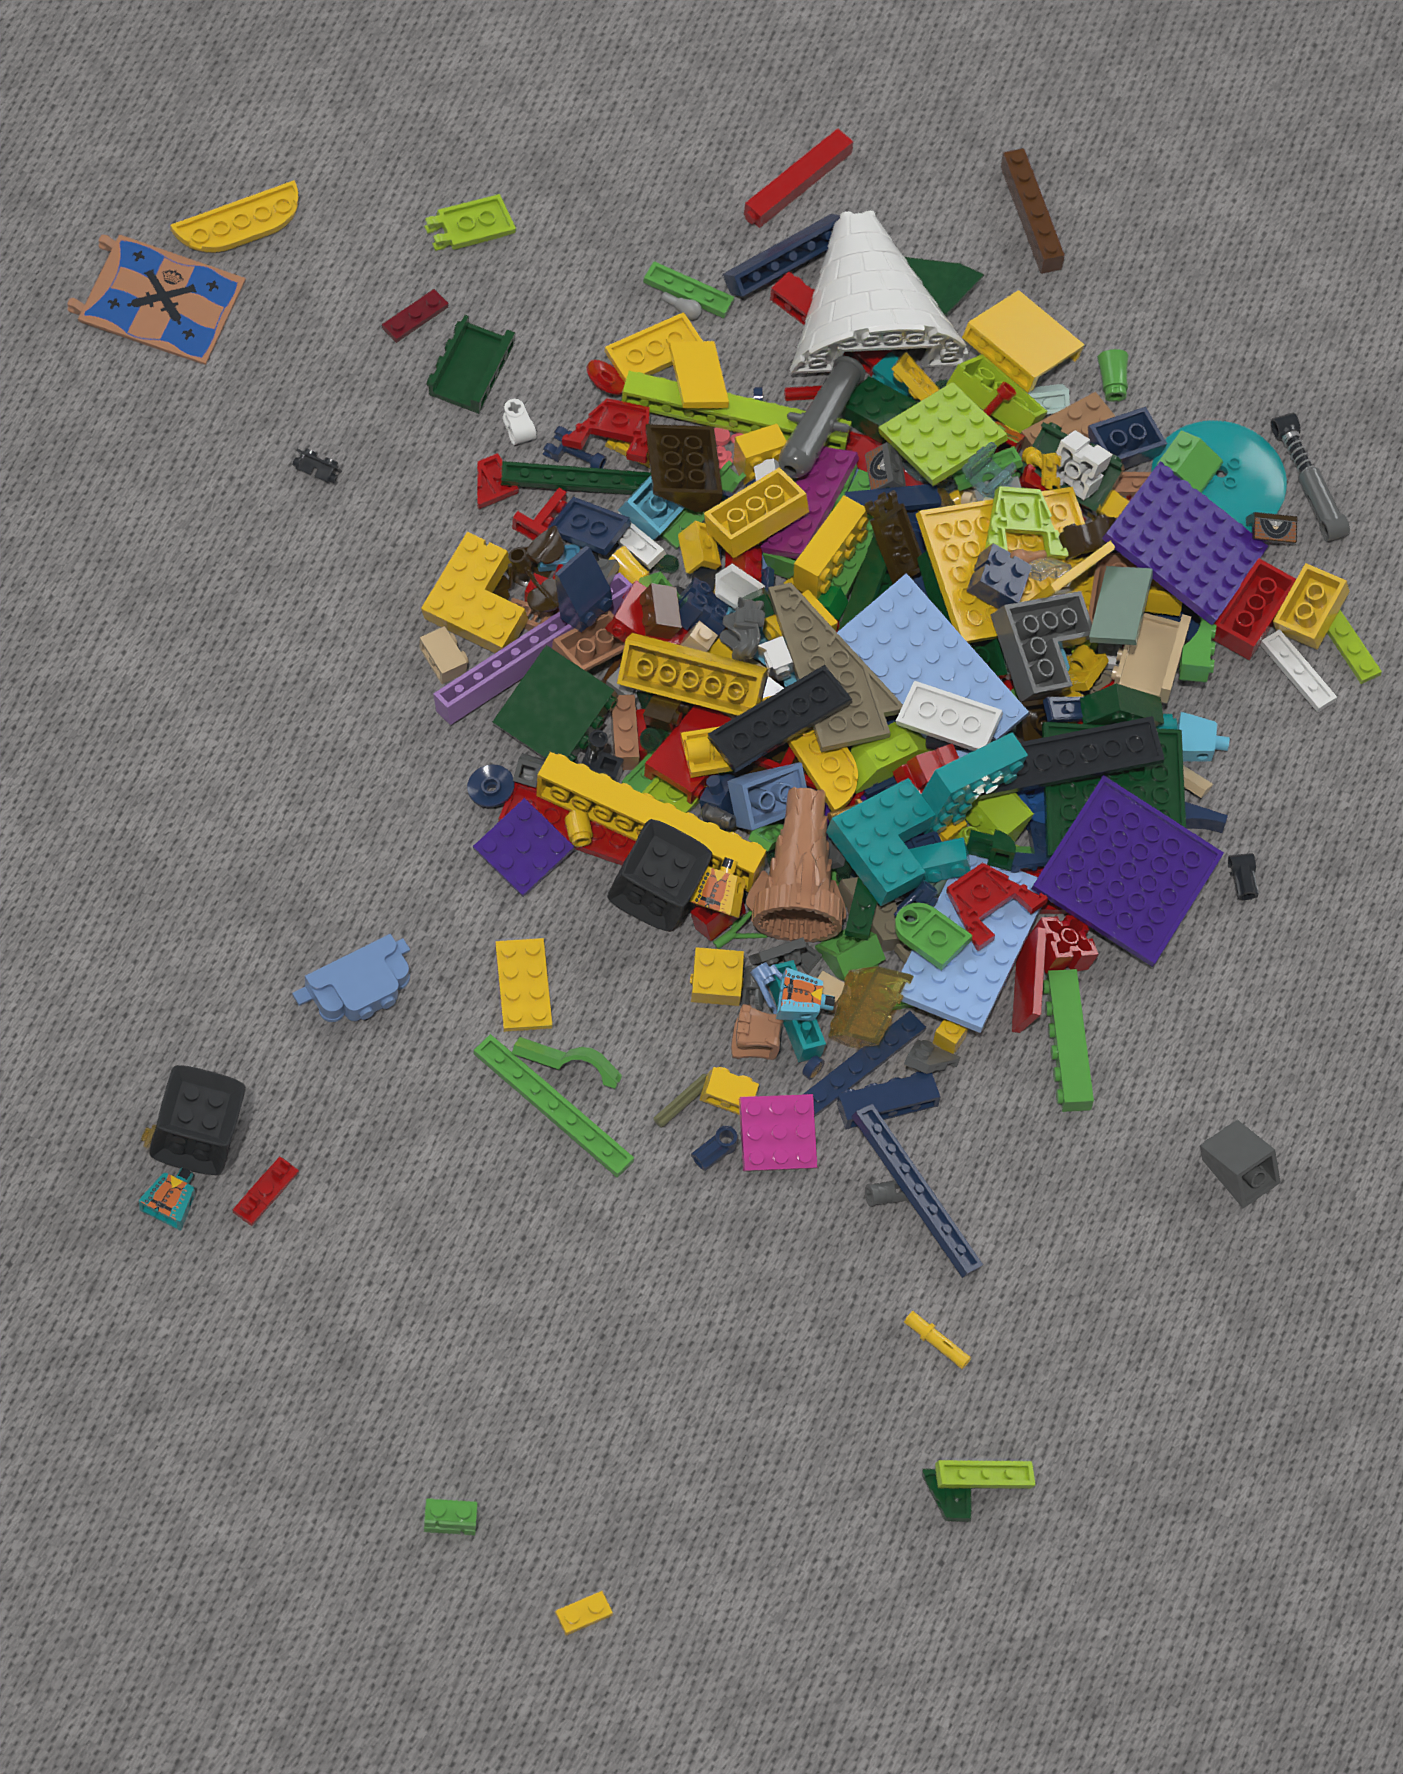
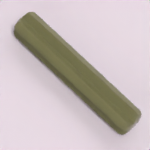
(680, 1102)

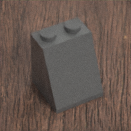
(1241, 1162)

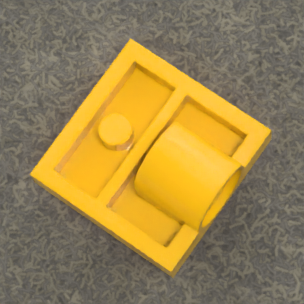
(1085, 667)

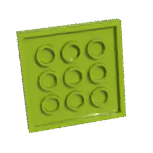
(941, 433)

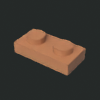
(1130, 482)

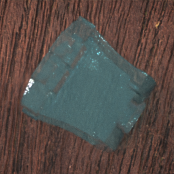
(982, 464)

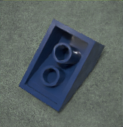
(582, 590)

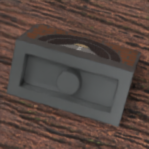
(885, 467)

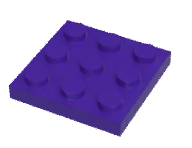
(523, 847)

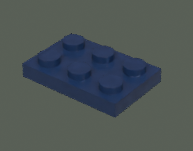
(590, 525)

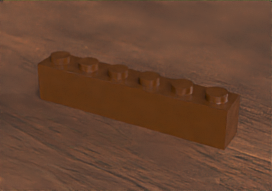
(1032, 211)

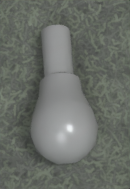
(690, 307)

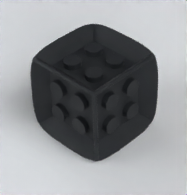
(659, 875)
(197, 1120)

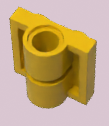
(701, 754)

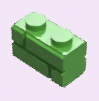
(450, 1516)

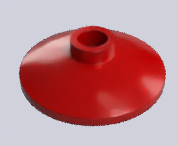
(605, 377)

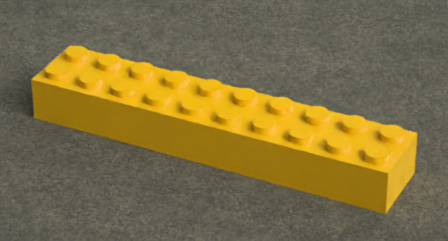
(627, 811)

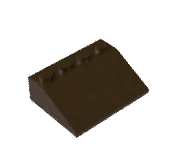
(684, 465)

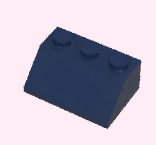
(1129, 436)

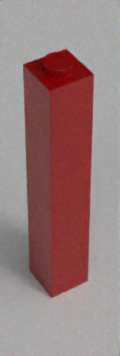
(798, 178)

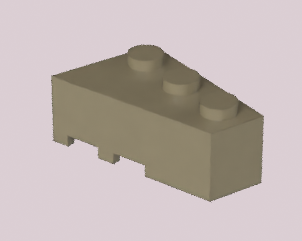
(883, 920)

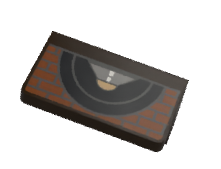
(1273, 527)

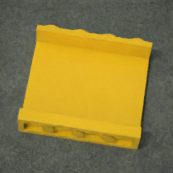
(1021, 339)

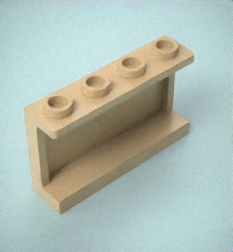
(1155, 658)

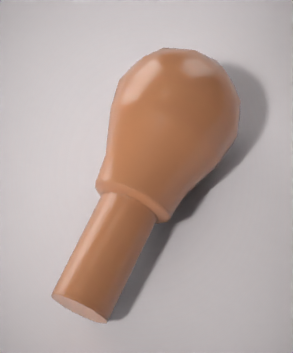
(1028, 556)

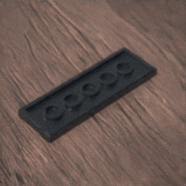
(779, 718)

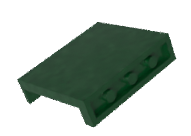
(556, 706)

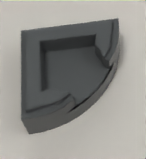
(809, 958)

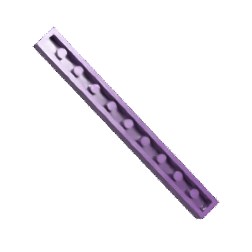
(508, 664)

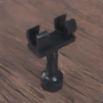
(597, 742)

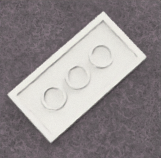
(948, 717)

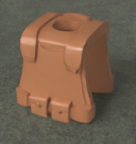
(756, 1034)

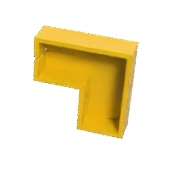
(466, 600)

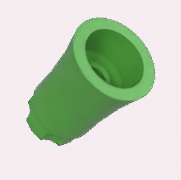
(1114, 373)

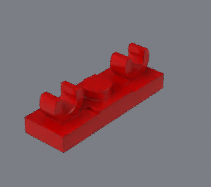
(265, 1191)

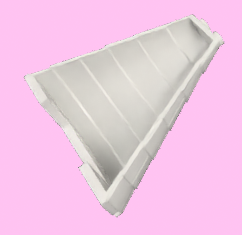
(871, 302)

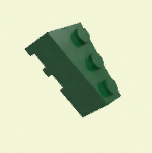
(1119, 705)

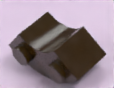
(1085, 538)
(665, 712)

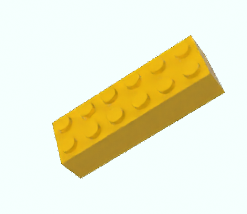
(691, 675)

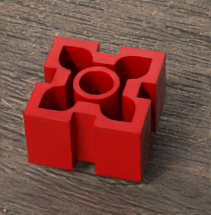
(922, 766)
(1067, 944)

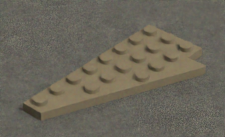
(816, 644)

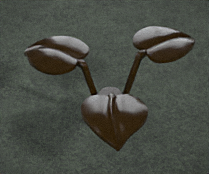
(545, 548)

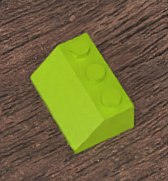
(1000, 812)

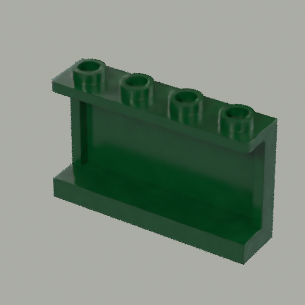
(470, 365)
(1048, 442)

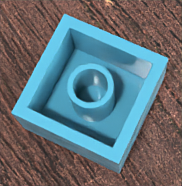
(649, 511)

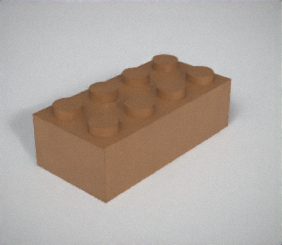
(1074, 417)

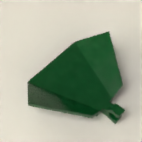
(945, 280)

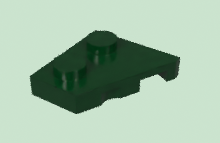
(952, 1502)

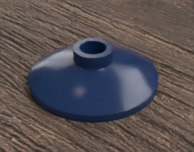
(490, 777)

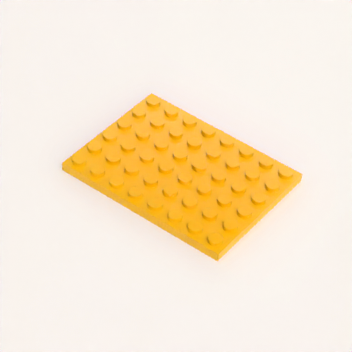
(958, 536)

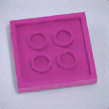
(778, 1132)

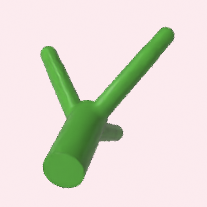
(731, 934)

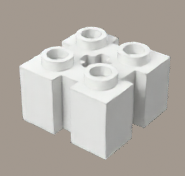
(1081, 464)

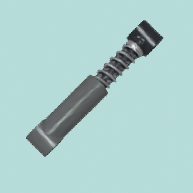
(1331, 522)

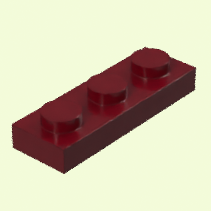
(415, 315)

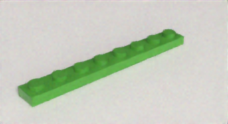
(553, 1106)

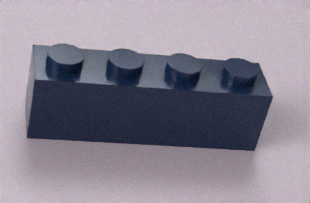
(891, 1098)

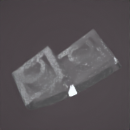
(1047, 567)

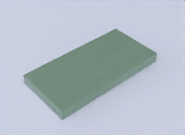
(1121, 605)

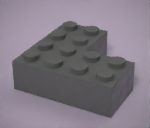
(1032, 641)

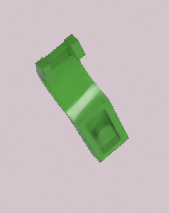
(729, 482)
(556, 1058)

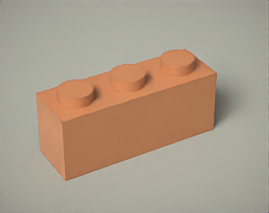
(625, 731)

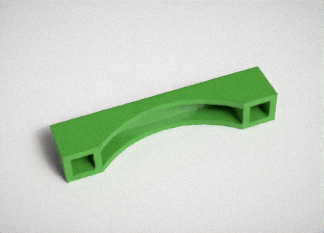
(1196, 654)

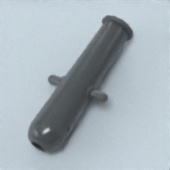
(820, 418)

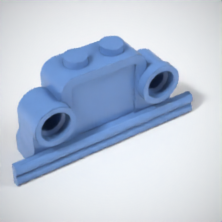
(358, 982)

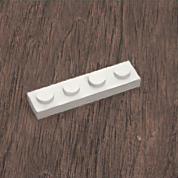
(1298, 670)

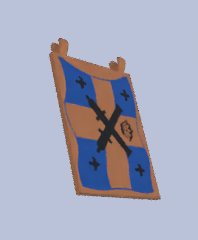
(159, 299)

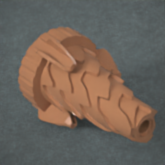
(799, 892)

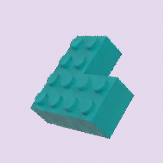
(962, 780)
(874, 838)

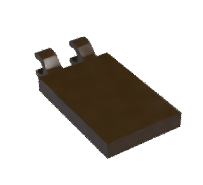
(894, 535)

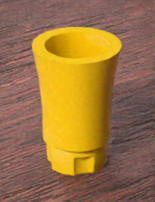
(629, 566)

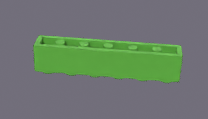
(1069, 1040)

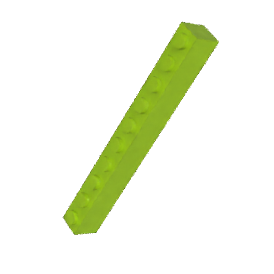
(741, 415)

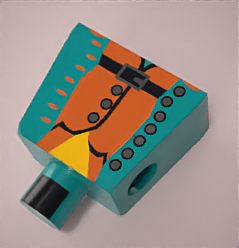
(169, 1198)

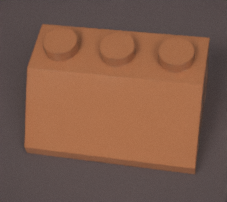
(591, 646)

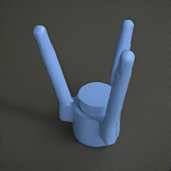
(764, 976)

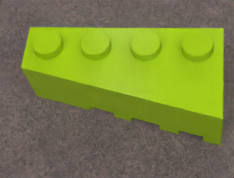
(980, 381)

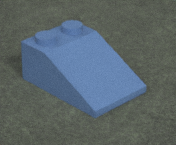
(762, 795)

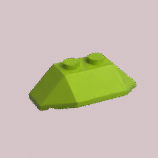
(881, 757)

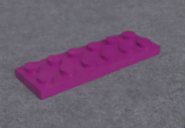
(822, 488)

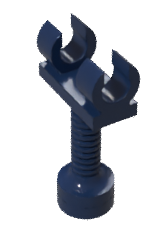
(552, 452)

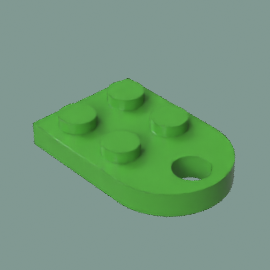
(931, 934)

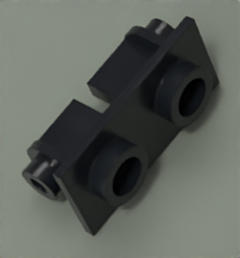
(325, 468)

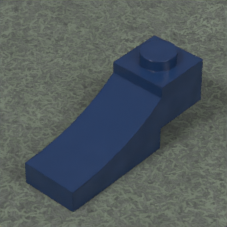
(1204, 818)

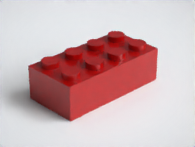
(1253, 609)

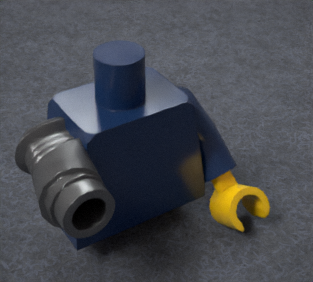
(717, 803)

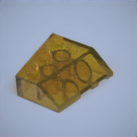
(866, 1005)

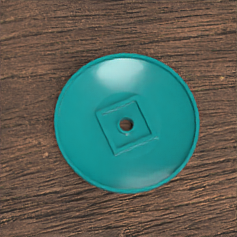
(1252, 469)

